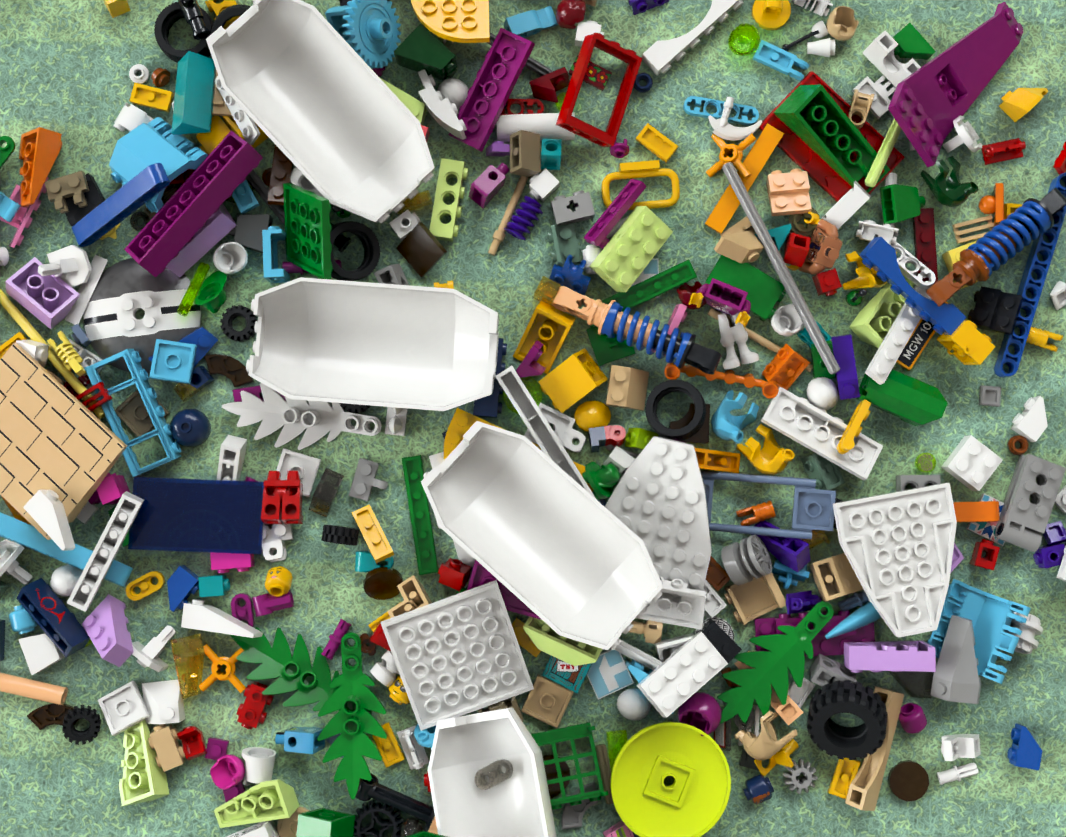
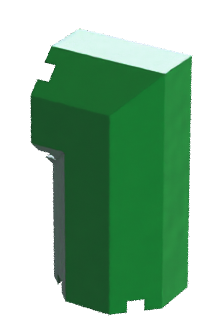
(904, 397)

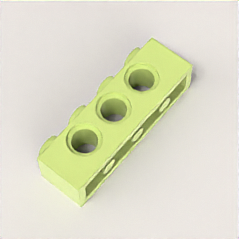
(448, 169)

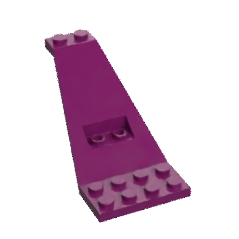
(952, 81)

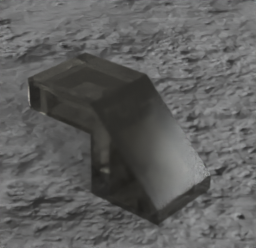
(326, 492)

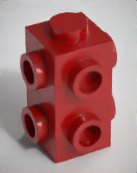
(253, 712)

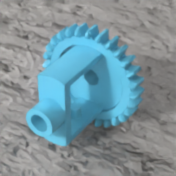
(369, 29)

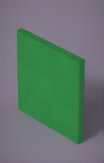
(606, 348)

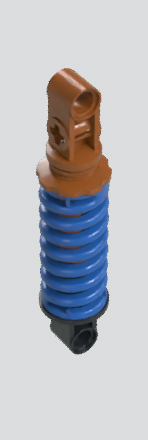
(999, 245)

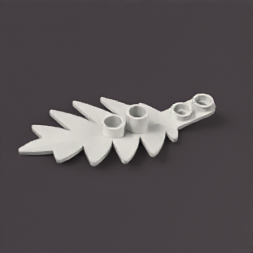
(298, 416)

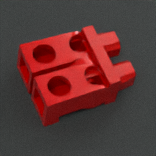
(282, 499)

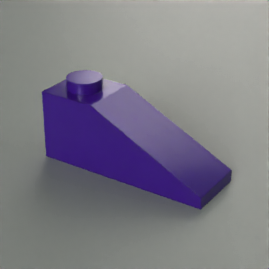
(847, 375)
(789, 551)

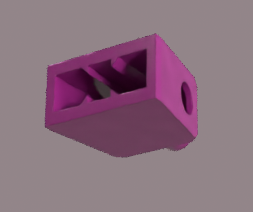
(488, 184)

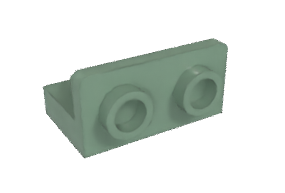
(564, 243)
(825, 472)

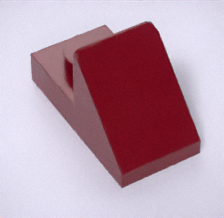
(547, 85)

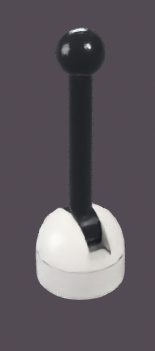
(818, 31)

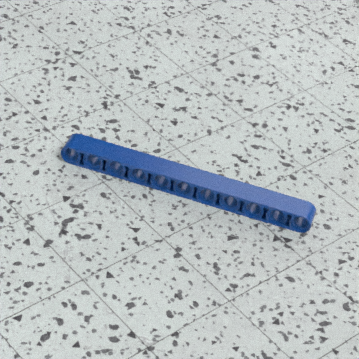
(1034, 286)

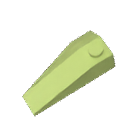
(141, 775)

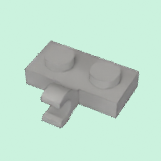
(365, 480)

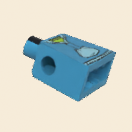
(301, 740)

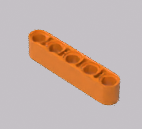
(977, 511)

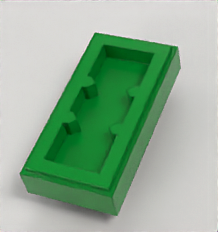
(819, 367)

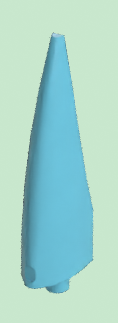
(858, 619)

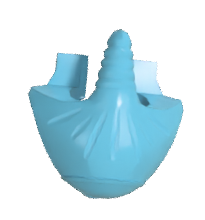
(729, 426)

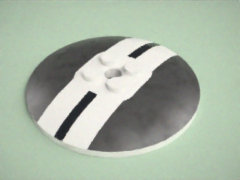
(112, 309)

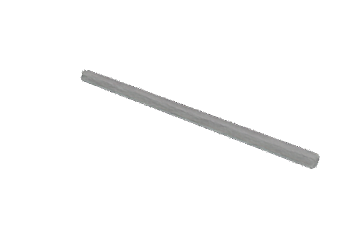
(781, 268)

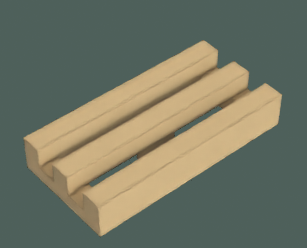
(990, 225)

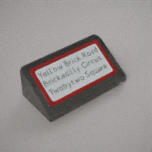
(722, 735)

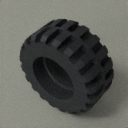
(841, 740)

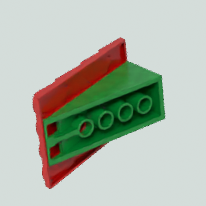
(825, 139)

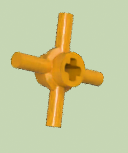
(726, 150)
(217, 664)

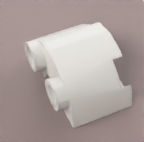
(130, 118)

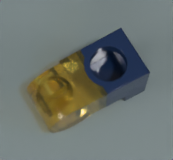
(199, 380)

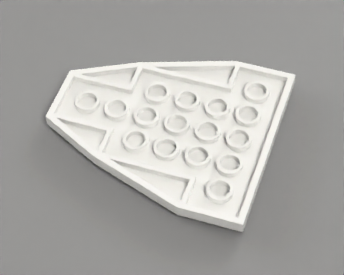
(667, 509)
(901, 553)

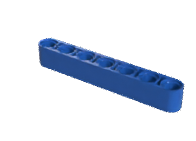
(121, 204)

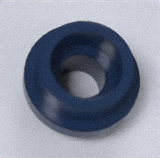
(649, 82)

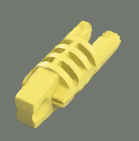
(67, 354)

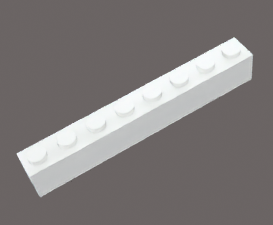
(538, 424)

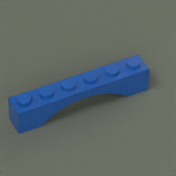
(883, 260)

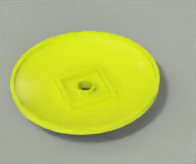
(698, 789)

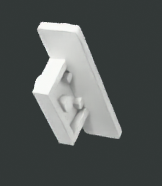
(245, 123)

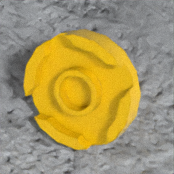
(771, 13)

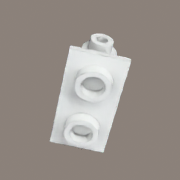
(870, 229)
(413, 751)

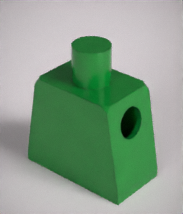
(900, 203)

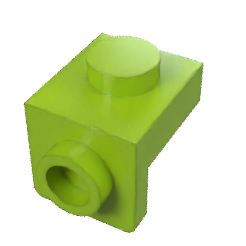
(638, 438)

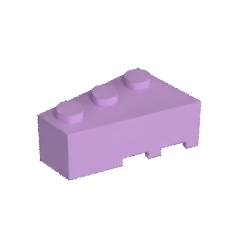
(109, 631)

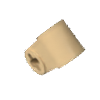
(860, 106)

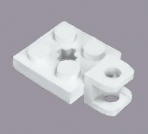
(563, 428)
(274, 539)

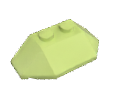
(563, 648)

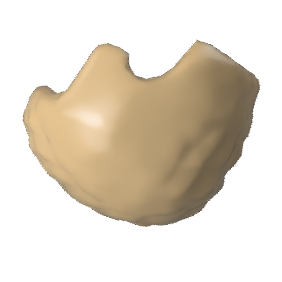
(842, 23)

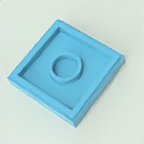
(173, 361)

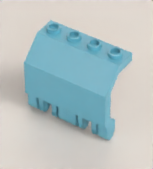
(151, 145)
(990, 621)

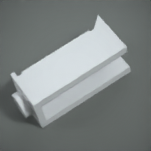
(847, 205)

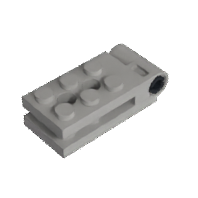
(1023, 519)

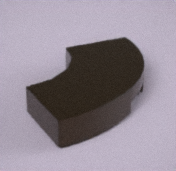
(228, 367)
(50, 715)

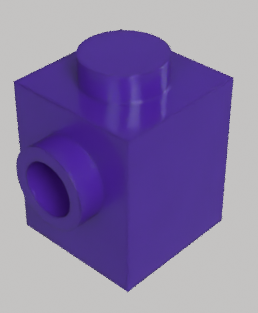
(1049, 556)

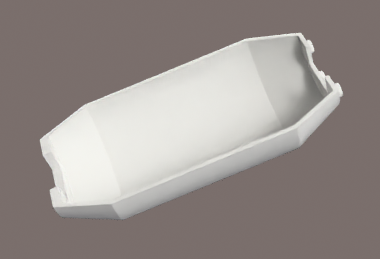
(323, 107)
(352, 340)
(543, 536)
(507, 810)

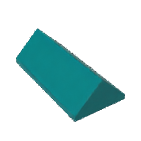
(193, 94)

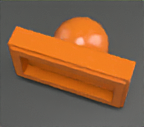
(994, 204)

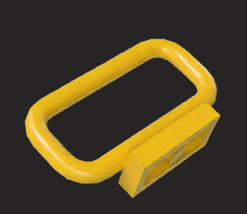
(642, 170)

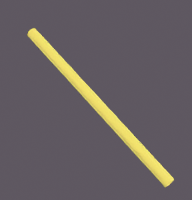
(52, 357)

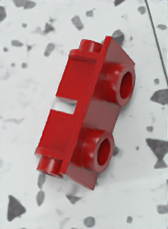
(1003, 151)

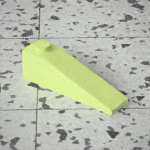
(878, 315)
(260, 803)

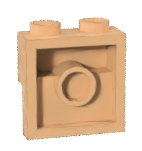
(788, 192)

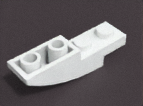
(440, 108)

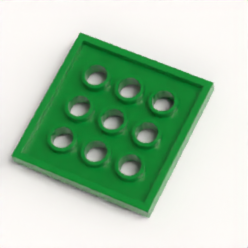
(307, 230)

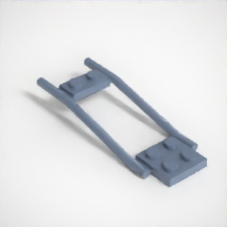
(810, 506)

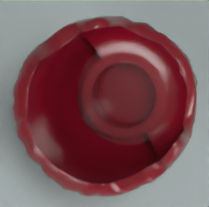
(570, 12)
(685, 292)

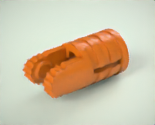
(760, 512)

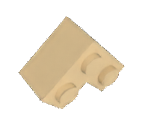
(413, 595)

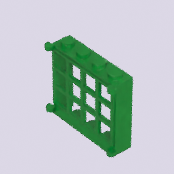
(564, 734)

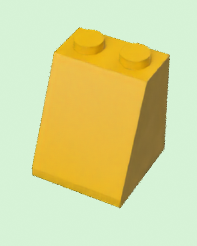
(572, 380)

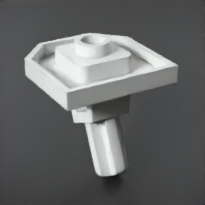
(69, 264)
(8, 553)
(149, 654)

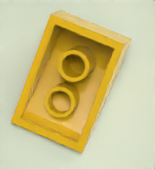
(548, 327)

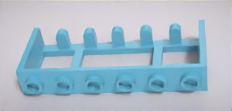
(156, 412)

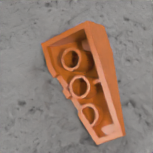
(38, 151)

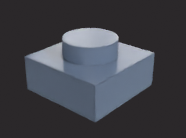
(80, 336)

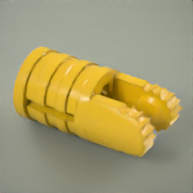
(1040, 337)

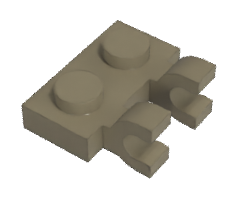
(65, 187)

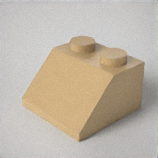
(627, 387)

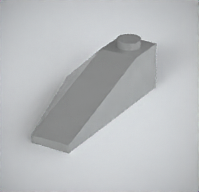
(956, 668)

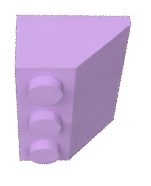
(42, 296)

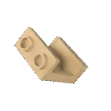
(754, 598)

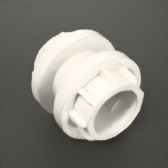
(1029, 630)

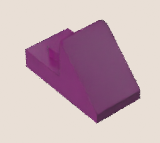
(529, 365)

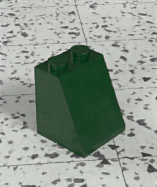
(425, 51)

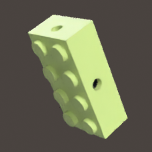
(631, 249)

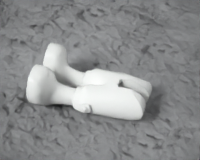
(729, 336)

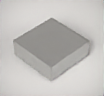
(989, 396)

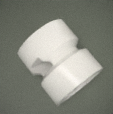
(386, 670)

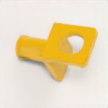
(781, 758)

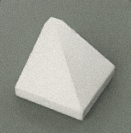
(1058, 295)

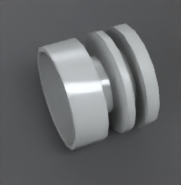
(746, 560)

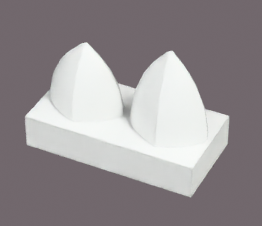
(396, 421)

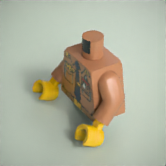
(823, 247)

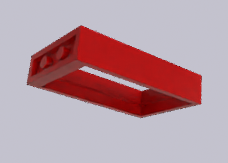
(581, 128)

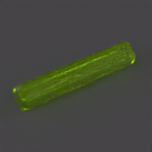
(193, 289)

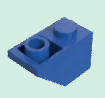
(180, 587)
(1024, 750)

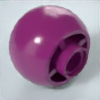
(701, 712)

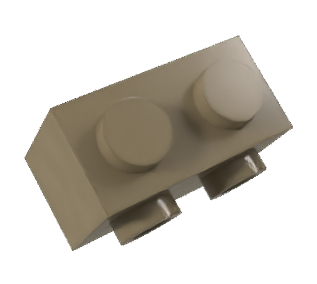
(525, 153)

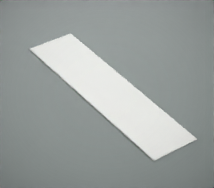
(86, 290)

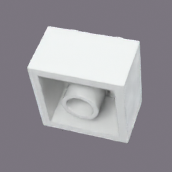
(972, 463)

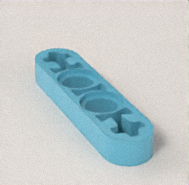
(719, 105)

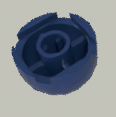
(190, 428)

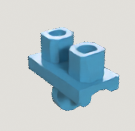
(788, 575)

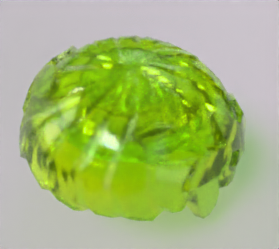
(744, 40)

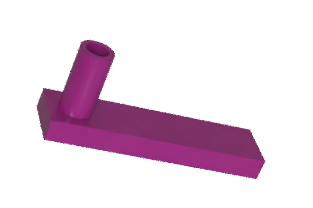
(612, 215)

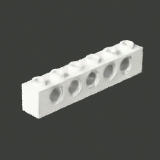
(105, 551)

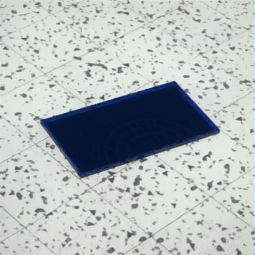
(198, 516)

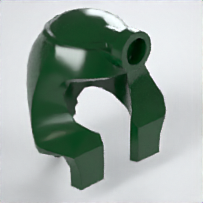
(949, 191)

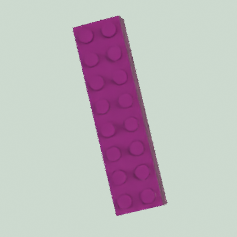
(193, 203)

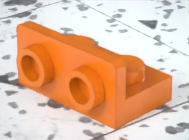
(785, 367)

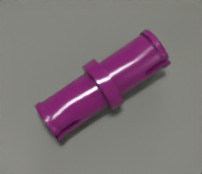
(335, 639)

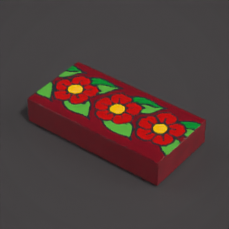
(595, 75)

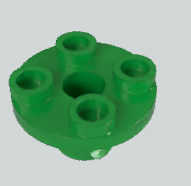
(601, 479)

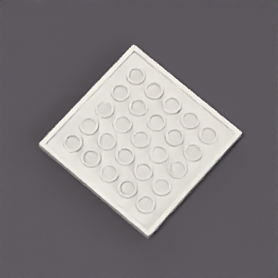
(457, 655)

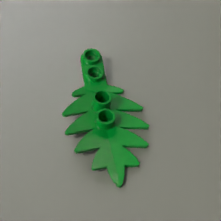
(773, 666)
(293, 671)
(353, 719)

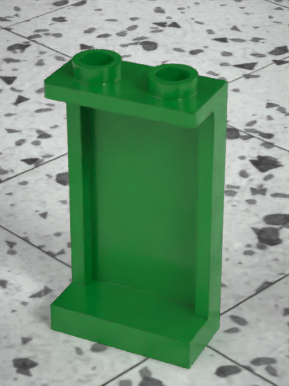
(761, 288)

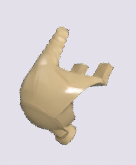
(766, 743)

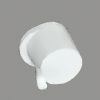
(258, 764)

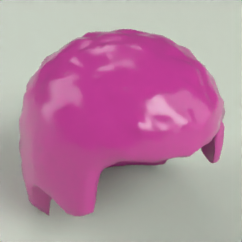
(227, 772)

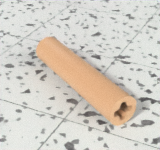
(33, 689)

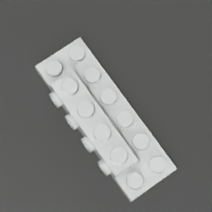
(820, 433)
(677, 605)

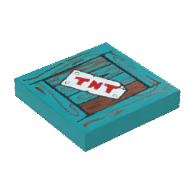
(566, 674)

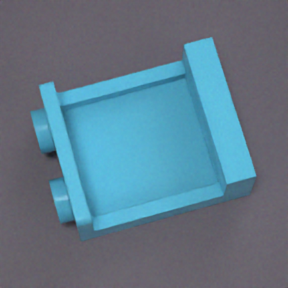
(270, 255)

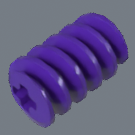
(523, 220)

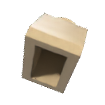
(740, 246)

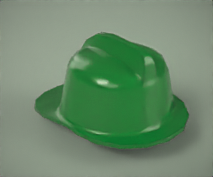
(212, 292)

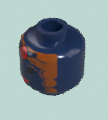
(758, 789)

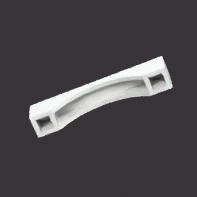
(664, 52)

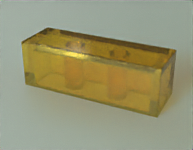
(420, 200)

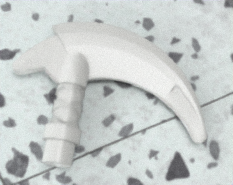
(727, 131)

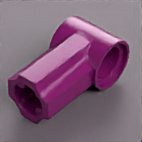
(267, 603)

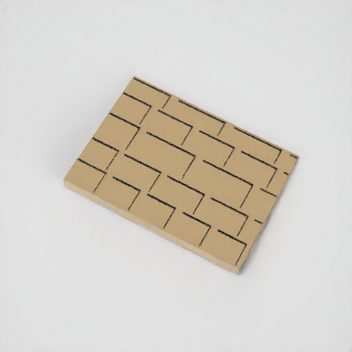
(48, 439)

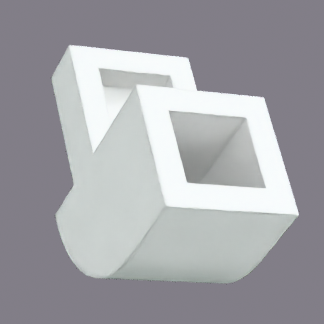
(960, 746)

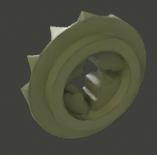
(799, 228)

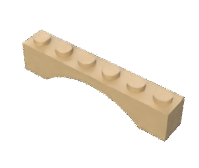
(867, 783)

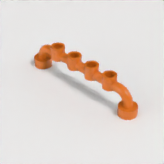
(769, 388)

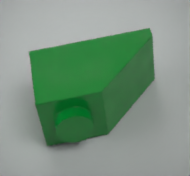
(912, 44)

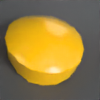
(592, 415)

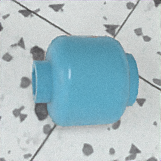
(21, 620)

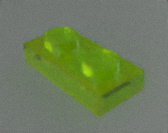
(615, 741)

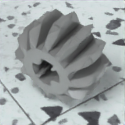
(804, 781)

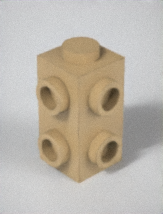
(166, 745)

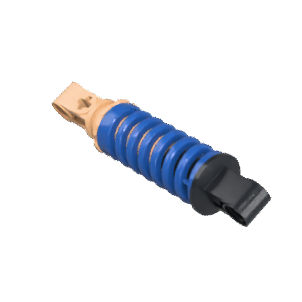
(613, 322)

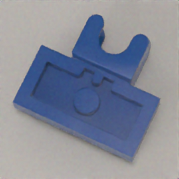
(571, 276)

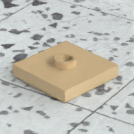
(547, 701)

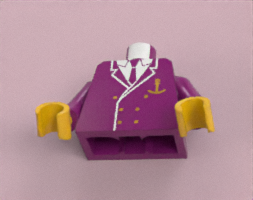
(725, 298)

